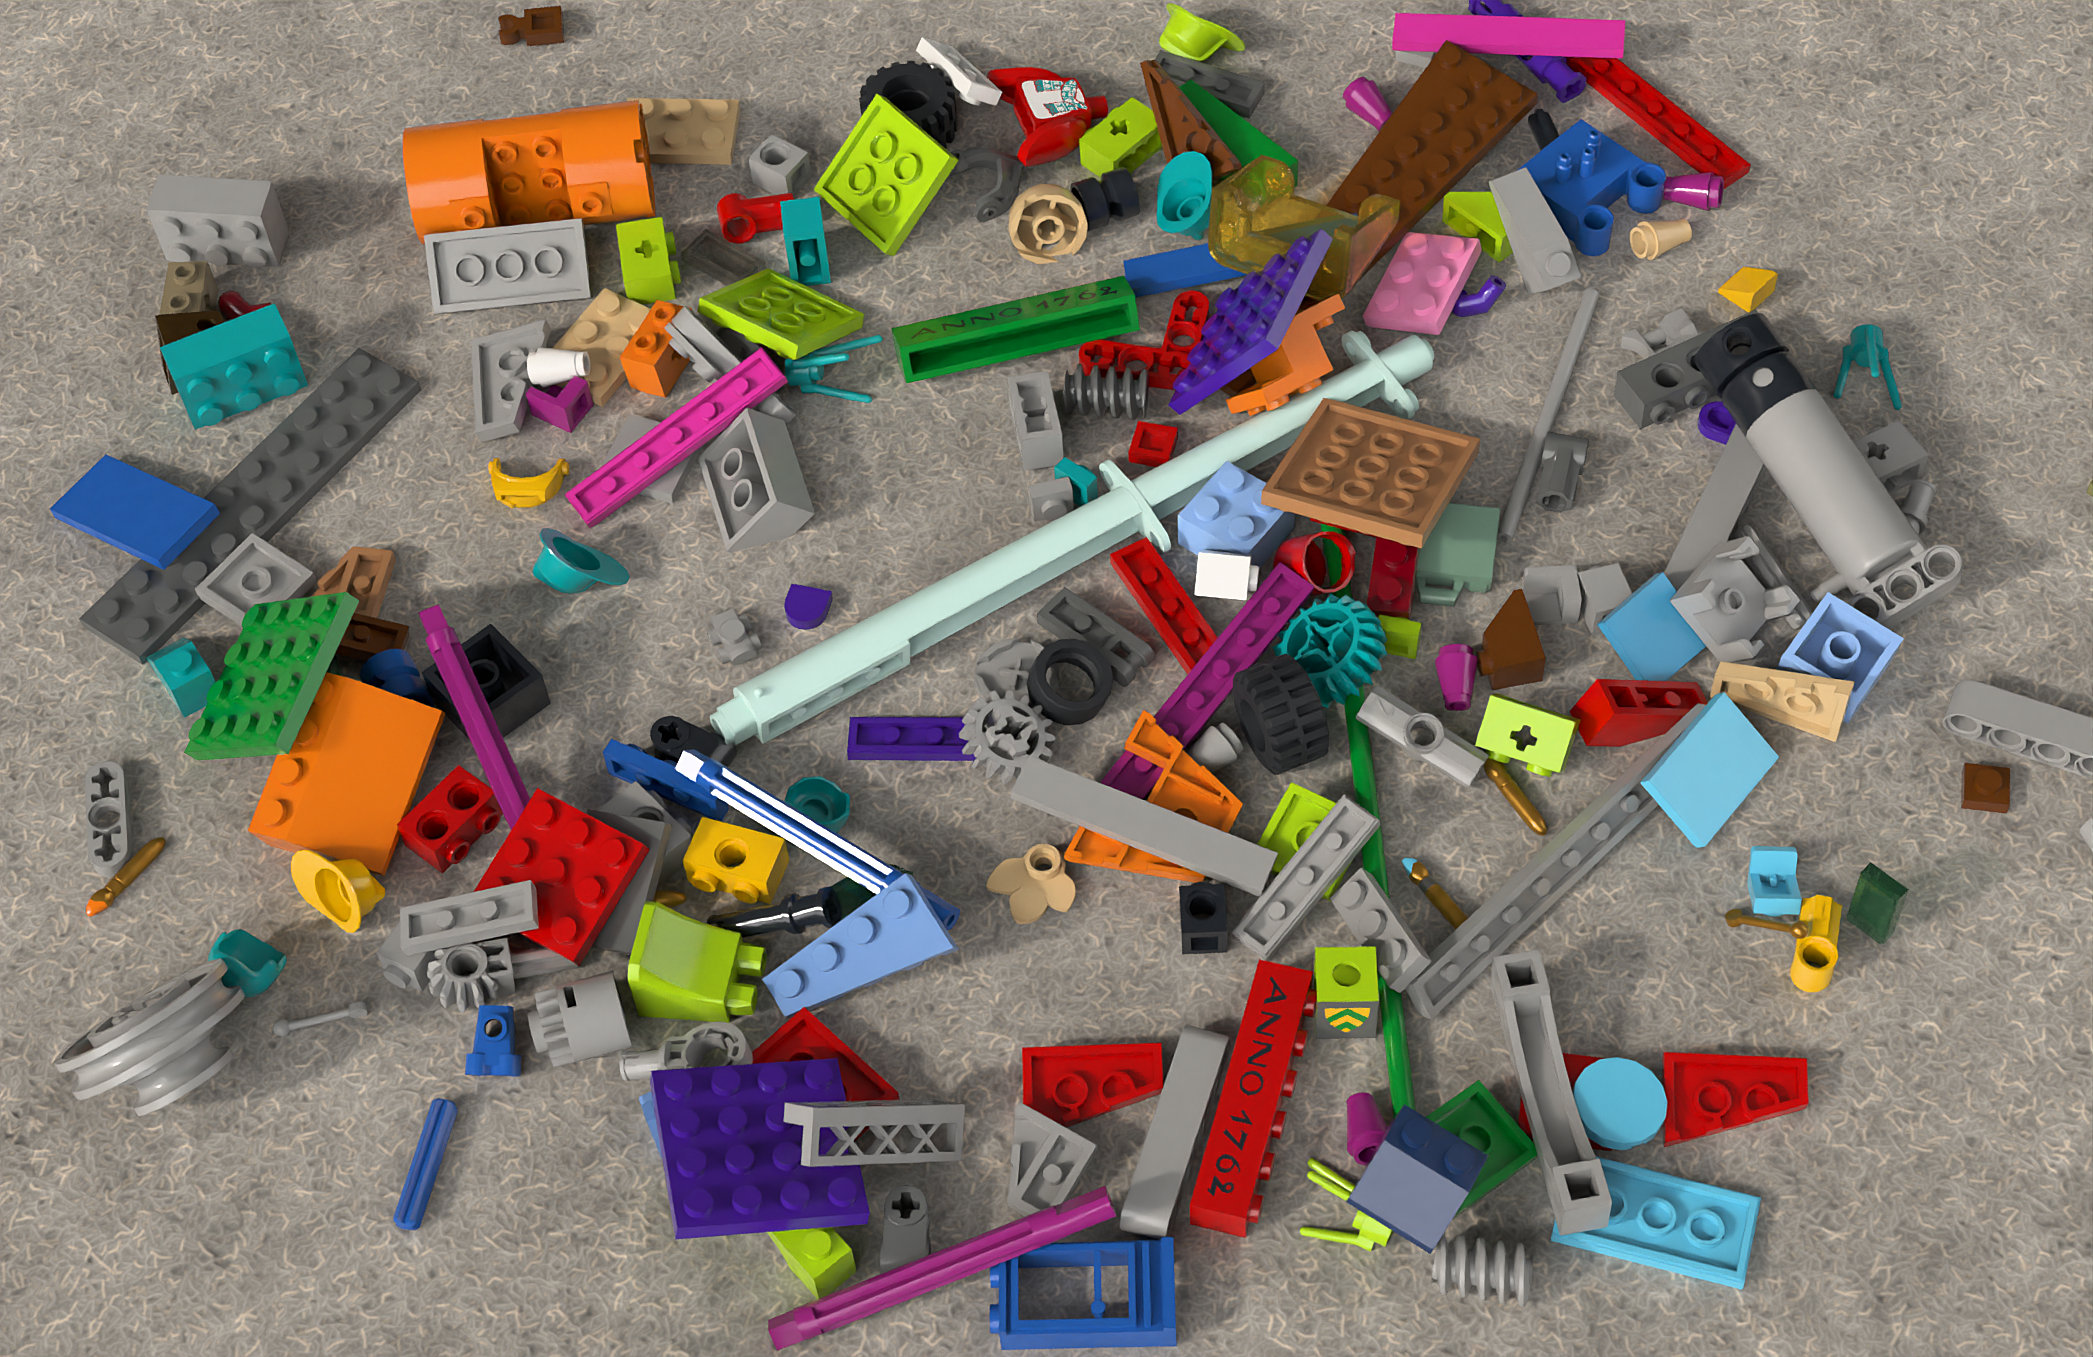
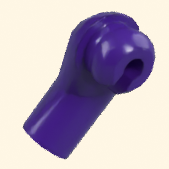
(1479, 302)

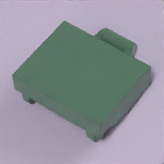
(1458, 554)

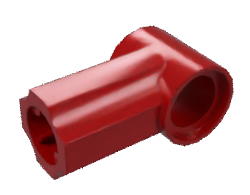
(756, 215)

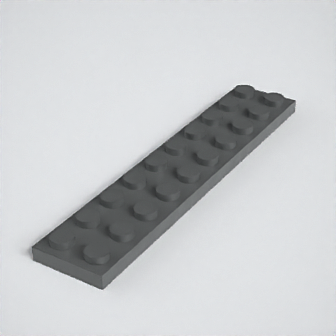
(256, 499)

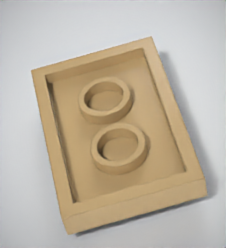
(691, 129)
(604, 334)

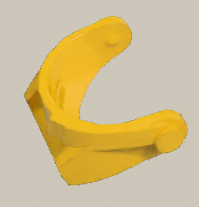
(527, 490)

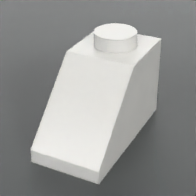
(1225, 575)

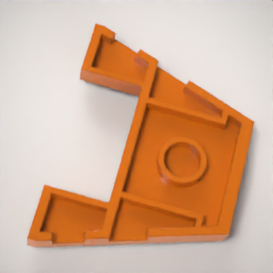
(1180, 788)

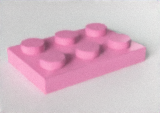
(1422, 283)

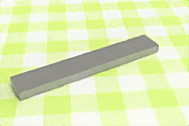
(1144, 825)

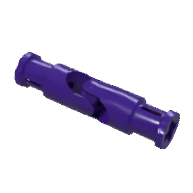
(1545, 68)

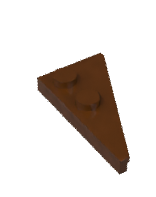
(1182, 125)

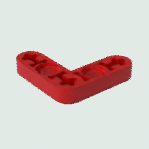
(1167, 357)

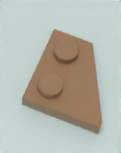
(363, 575)

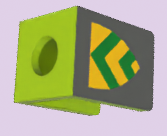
(1346, 992)

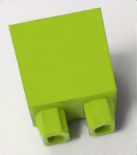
(691, 968)

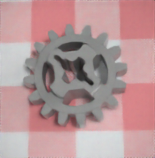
(1007, 736)

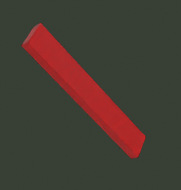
(1661, 117)

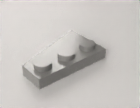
(503, 378)

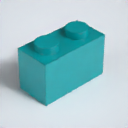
(805, 241)

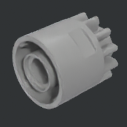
(580, 1020)

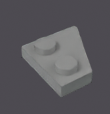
(1044, 1161)

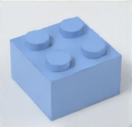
(1231, 518)
(1842, 646)

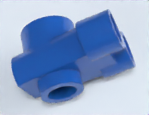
(494, 1054)

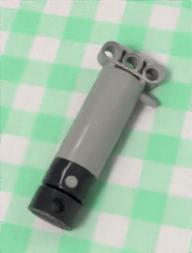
(1823, 474)

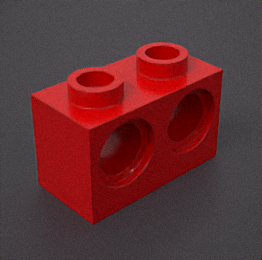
(444, 814)

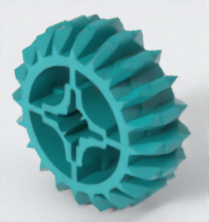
(1335, 646)

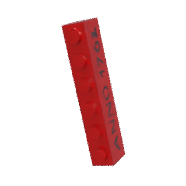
(1252, 1100)

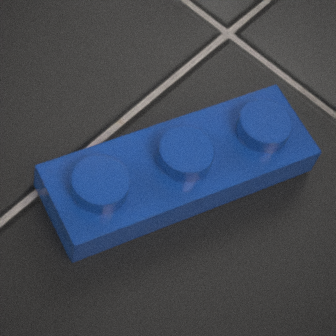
(634, 764)

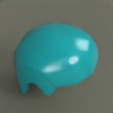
(821, 801)

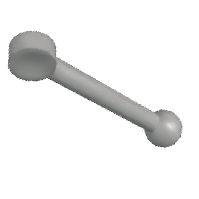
(357, 1009)

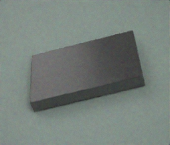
(622, 925)

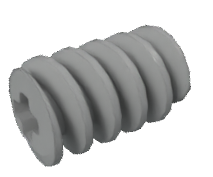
(1483, 1269)

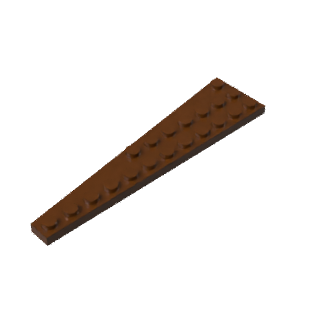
(1429, 145)

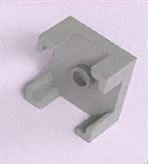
(1729, 603)

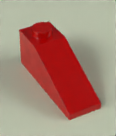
(1633, 710)

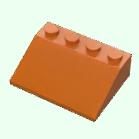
(348, 774)

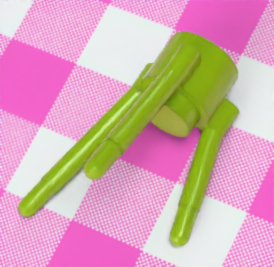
(1370, 1229)

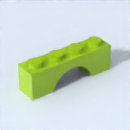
(816, 1257)

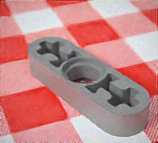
(96, 806)

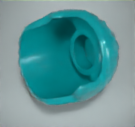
(249, 961)

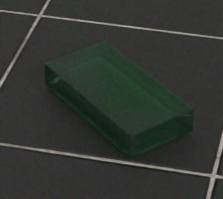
(1876, 903)

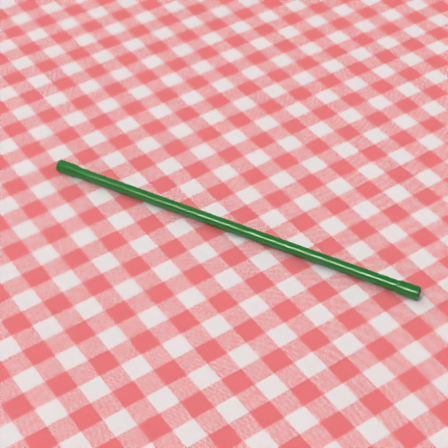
(1374, 862)

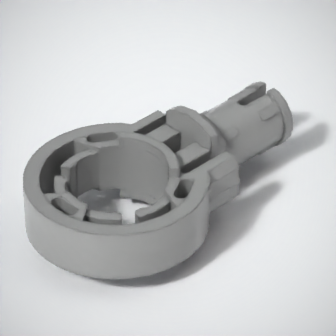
(687, 1051)

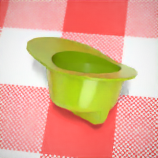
(1195, 37)

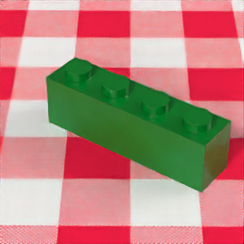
(1238, 135)

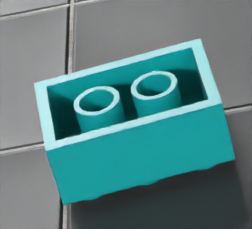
(234, 366)

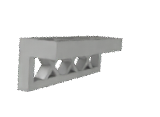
(874, 1114)

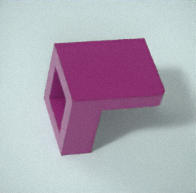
(560, 405)

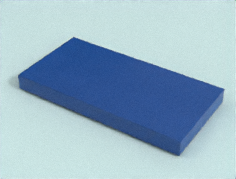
(135, 511)

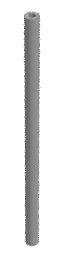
(1547, 416)

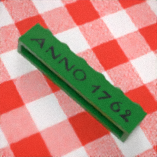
(1015, 329)

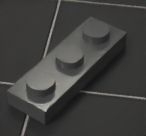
(1232, 89)

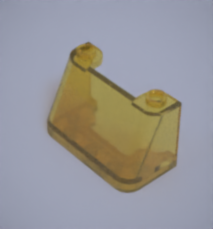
(1259, 216)

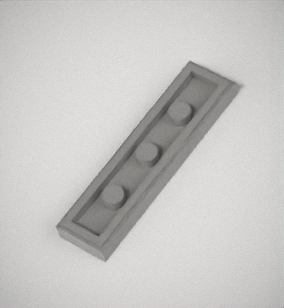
(1306, 878)

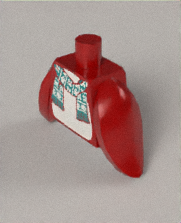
(1049, 111)

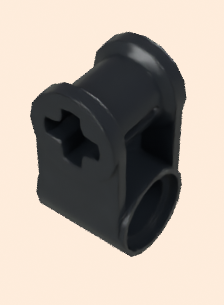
(671, 741)

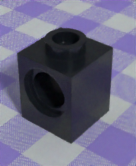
(1207, 934)

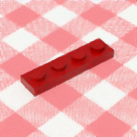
(1164, 602)

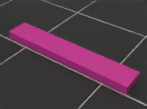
(1510, 35)
(675, 438)

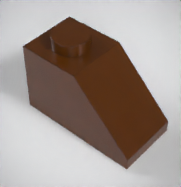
(1511, 646)

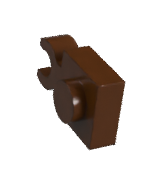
(537, 26)

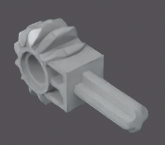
(492, 968)

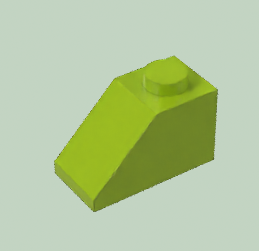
(1477, 217)

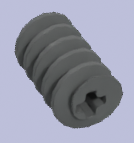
(1106, 392)

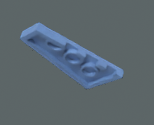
(873, 942)

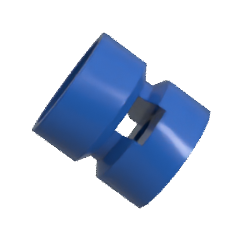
(396, 673)

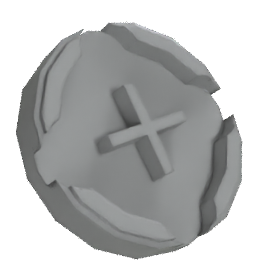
(1007, 667)

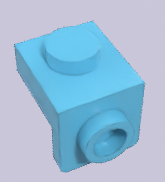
(1773, 881)

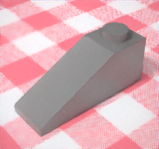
(1533, 233)

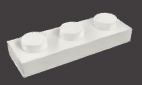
(964, 76)

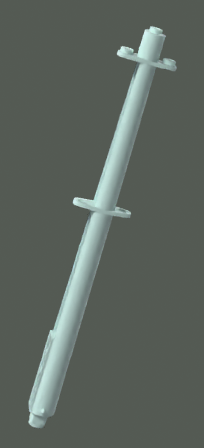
(889, 638)

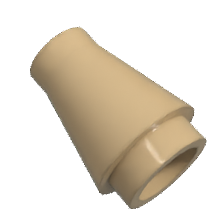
(1657, 237)

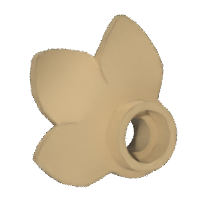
(1032, 889)

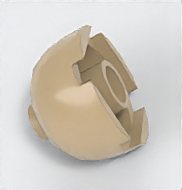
(1045, 216)

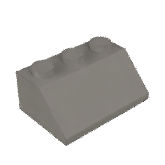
(755, 482)

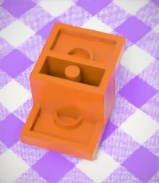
(1294, 365)

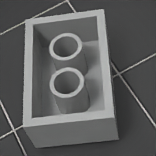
(218, 220)

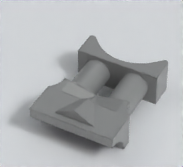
(1672, 330)

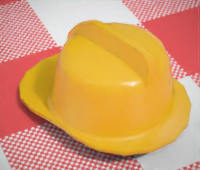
(336, 888)

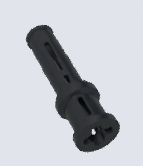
(791, 914)

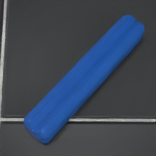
(425, 1164)

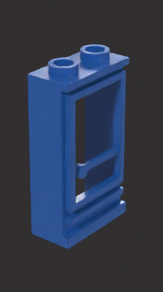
(1149, 1292)

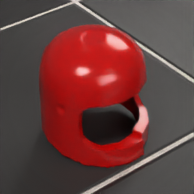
(1307, 560)

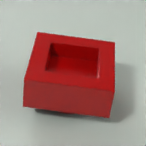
(1152, 444)

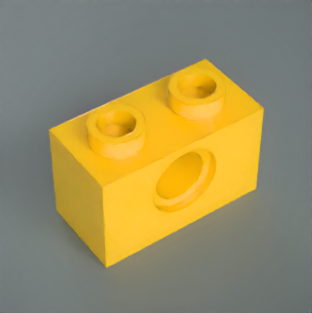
(721, 844)

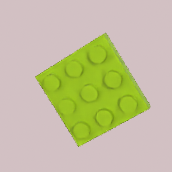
(885, 175)
(780, 313)

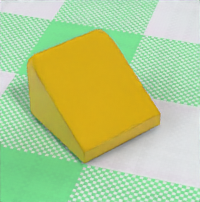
(1749, 287)

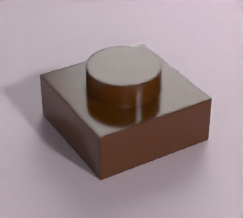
(1985, 788)

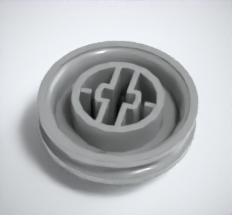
(157, 1041)

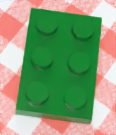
(1488, 1127)

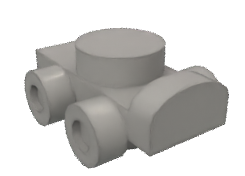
(731, 632)

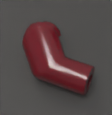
(234, 306)

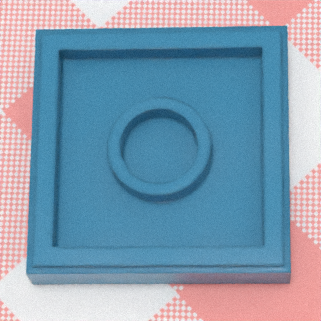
(1651, 632)

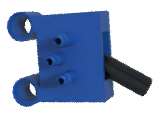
(1585, 175)

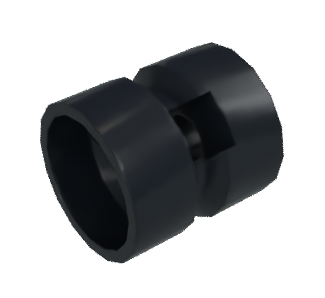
(1108, 198)

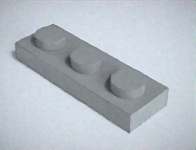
(468, 917)
(1380, 925)

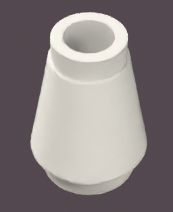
(556, 365)

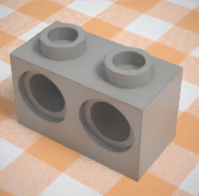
(1035, 420)

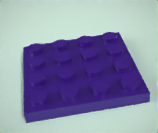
(1249, 321)
(736, 1160)

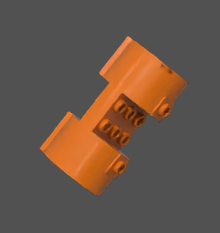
(530, 169)

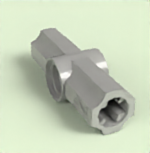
(1446, 753)

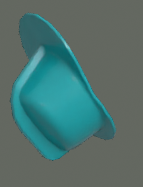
(1185, 195)
(574, 566)

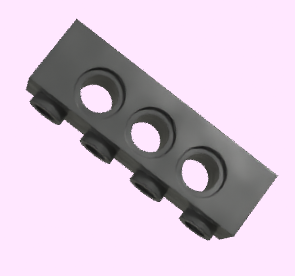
(1666, 382)

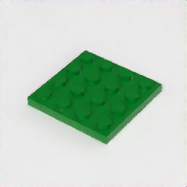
(271, 677)

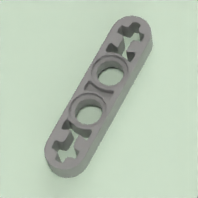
(724, 358)

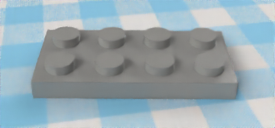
(508, 266)

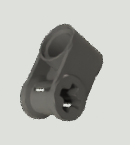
(904, 1238)

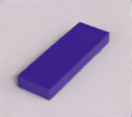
(906, 739)

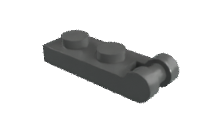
(1073, 617)

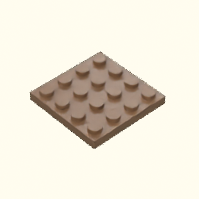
(1371, 472)

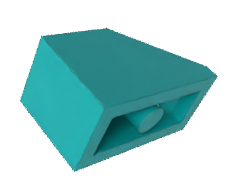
(183, 675)

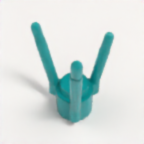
(1868, 351)
(810, 368)

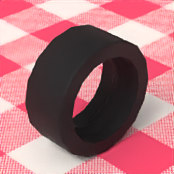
(1086, 658)

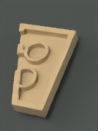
(1791, 698)

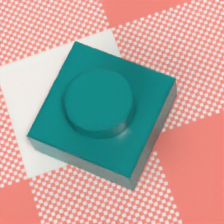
(1081, 479)

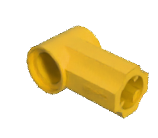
(1820, 945)

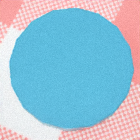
(1620, 1103)

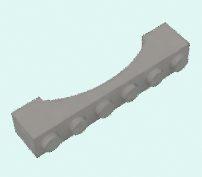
(1564, 1152)

